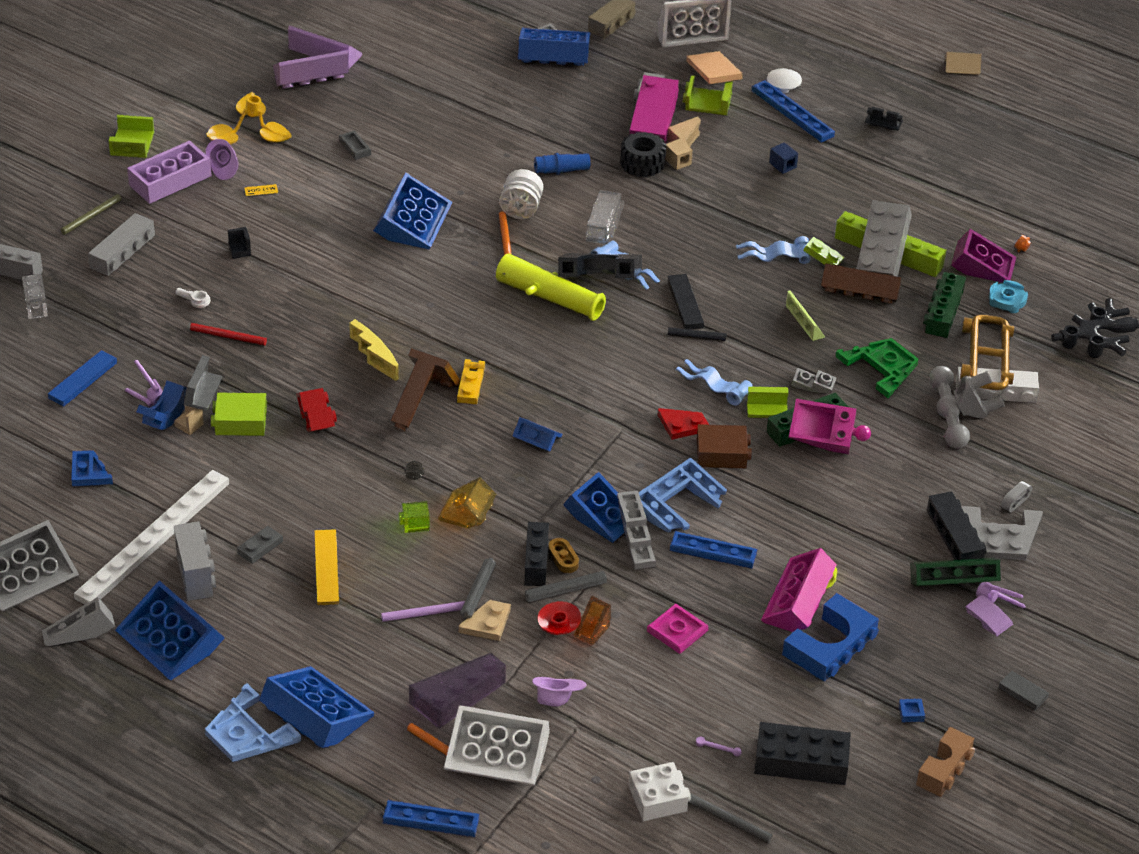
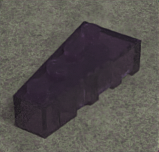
(463, 685)

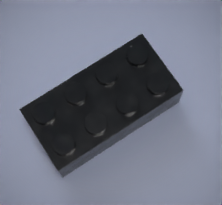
(802, 753)

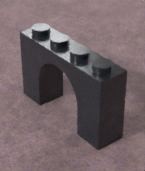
(585, 263)

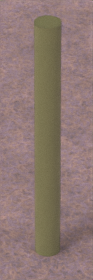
(92, 213)

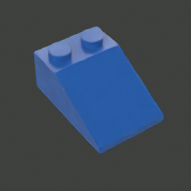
(597, 507)

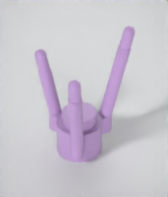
(153, 392)
(992, 593)

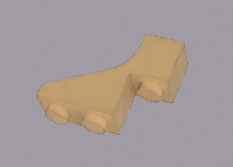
(679, 141)

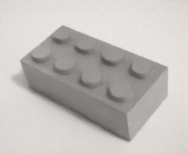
(884, 238)

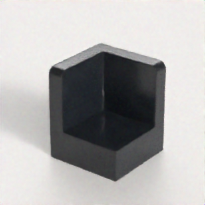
(239, 242)

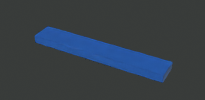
(793, 111)

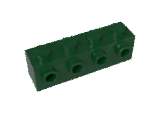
(944, 305)
(779, 425)

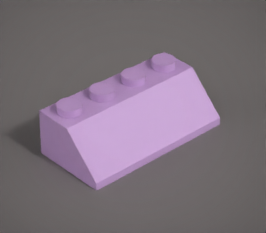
(311, 68)

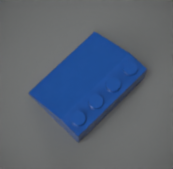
(553, 46)
(413, 214)
(169, 632)
(314, 705)

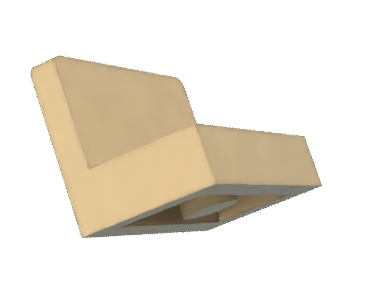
(963, 63)

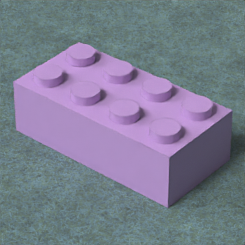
(169, 172)

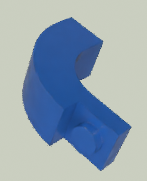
(167, 407)

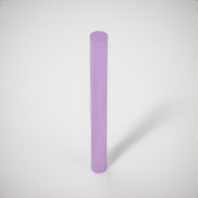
(422, 611)

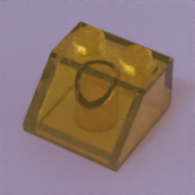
(468, 504)

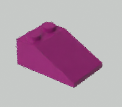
(982, 258)

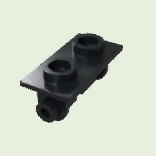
(891, 120)

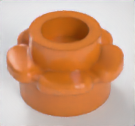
(1022, 243)

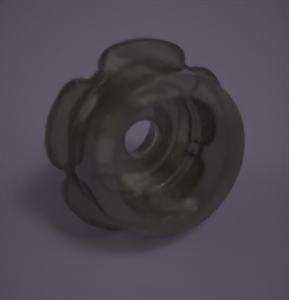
(414, 470)

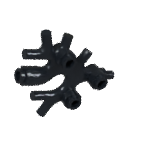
(1099, 320)

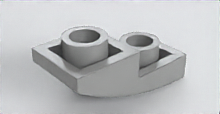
(816, 383)

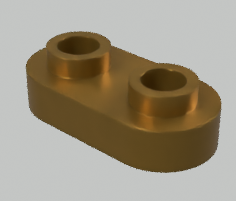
(566, 559)

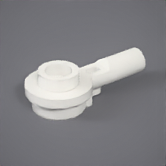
(198, 298)

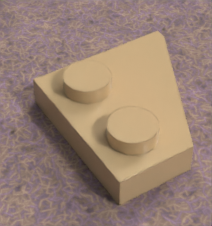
(487, 621)

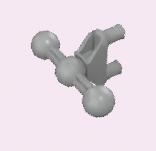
(965, 401)

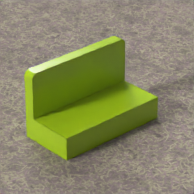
(766, 401)

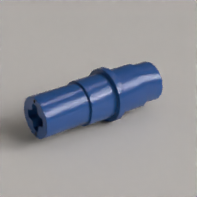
(561, 163)

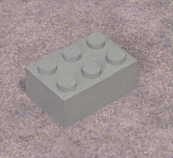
(194, 561)

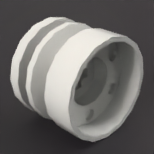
(521, 194)

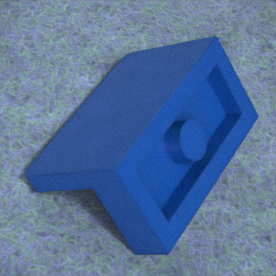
(535, 434)

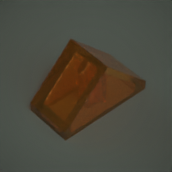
(594, 620)

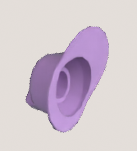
(222, 159)
(556, 691)

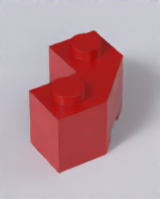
(315, 410)

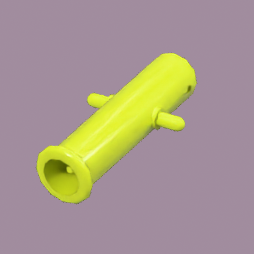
(549, 286)

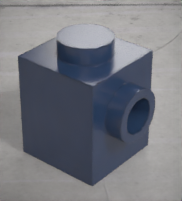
(783, 158)

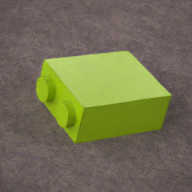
(239, 414)

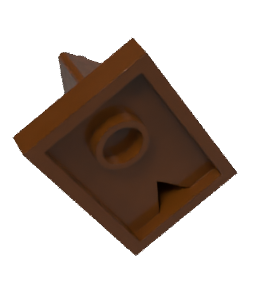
(426, 369)

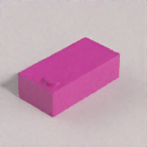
(655, 106)

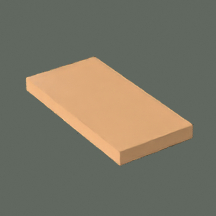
(714, 67)

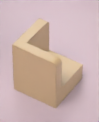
(190, 420)

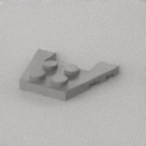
(1006, 540)

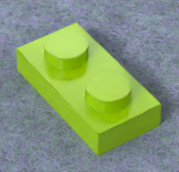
(822, 252)

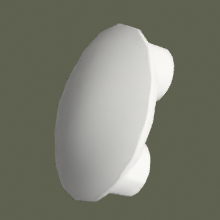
(784, 79)

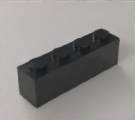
(955, 527)

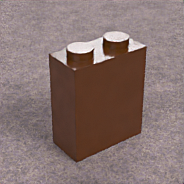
(723, 446)

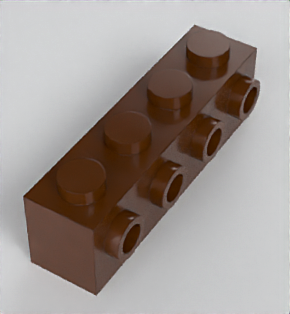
(861, 282)

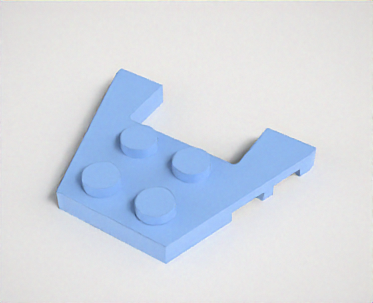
(241, 735)

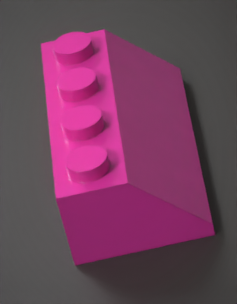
(799, 591)

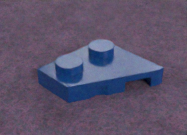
(88, 469)

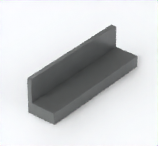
(202, 386)

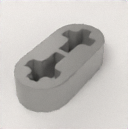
(1016, 496)

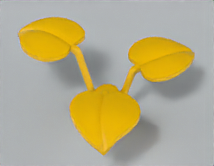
(251, 106)

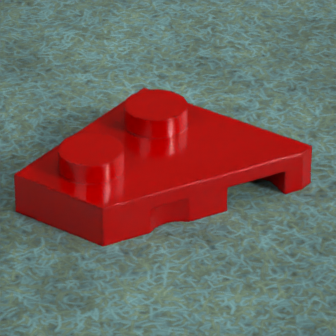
(680, 422)

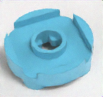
(999, 298)

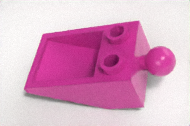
(822, 422)

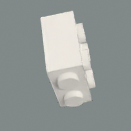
(659, 791)

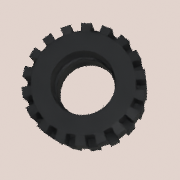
(643, 154)

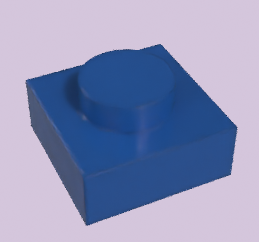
(911, 710)

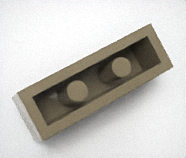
(611, 17)

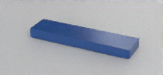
(82, 378)
(713, 549)
(431, 818)

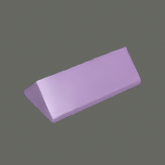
(315, 45)

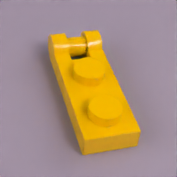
(471, 382)

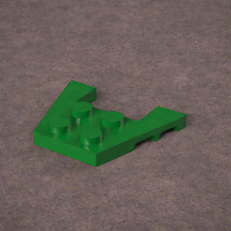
(886, 357)

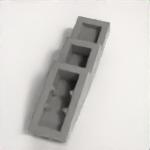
(636, 529)

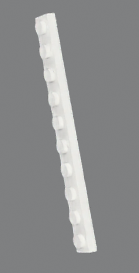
(152, 538)

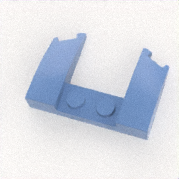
(686, 475)

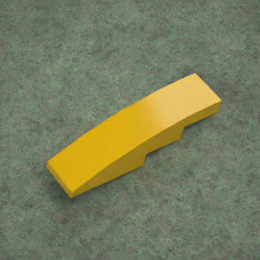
(326, 567)

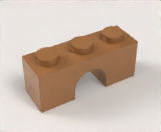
(939, 774)

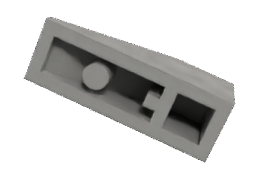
(82, 624)

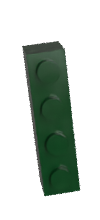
(955, 571)

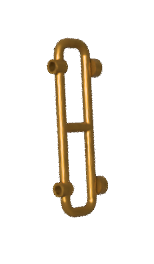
(1007, 331)

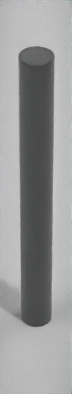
(730, 818)

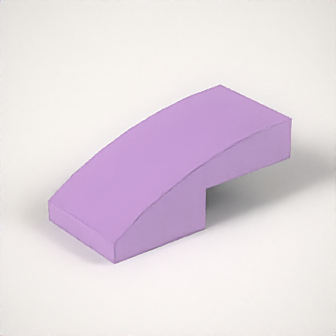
(989, 614)

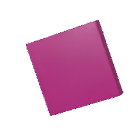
(677, 628)

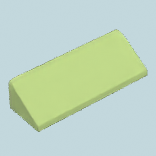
(803, 317)

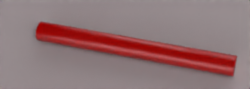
(228, 334)

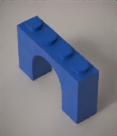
(825, 658)

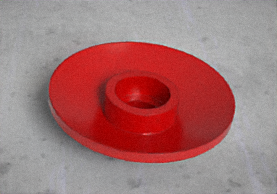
(559, 618)

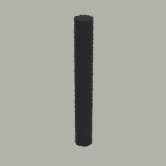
(697, 334)

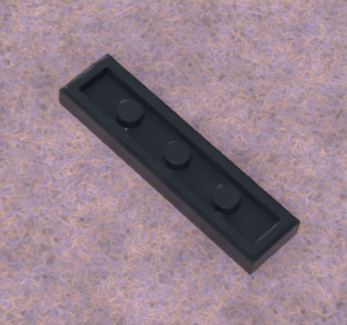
(685, 301)

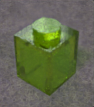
(415, 517)

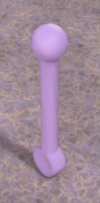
(700, 741)

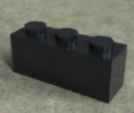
(536, 554)

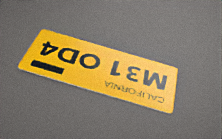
(259, 190)

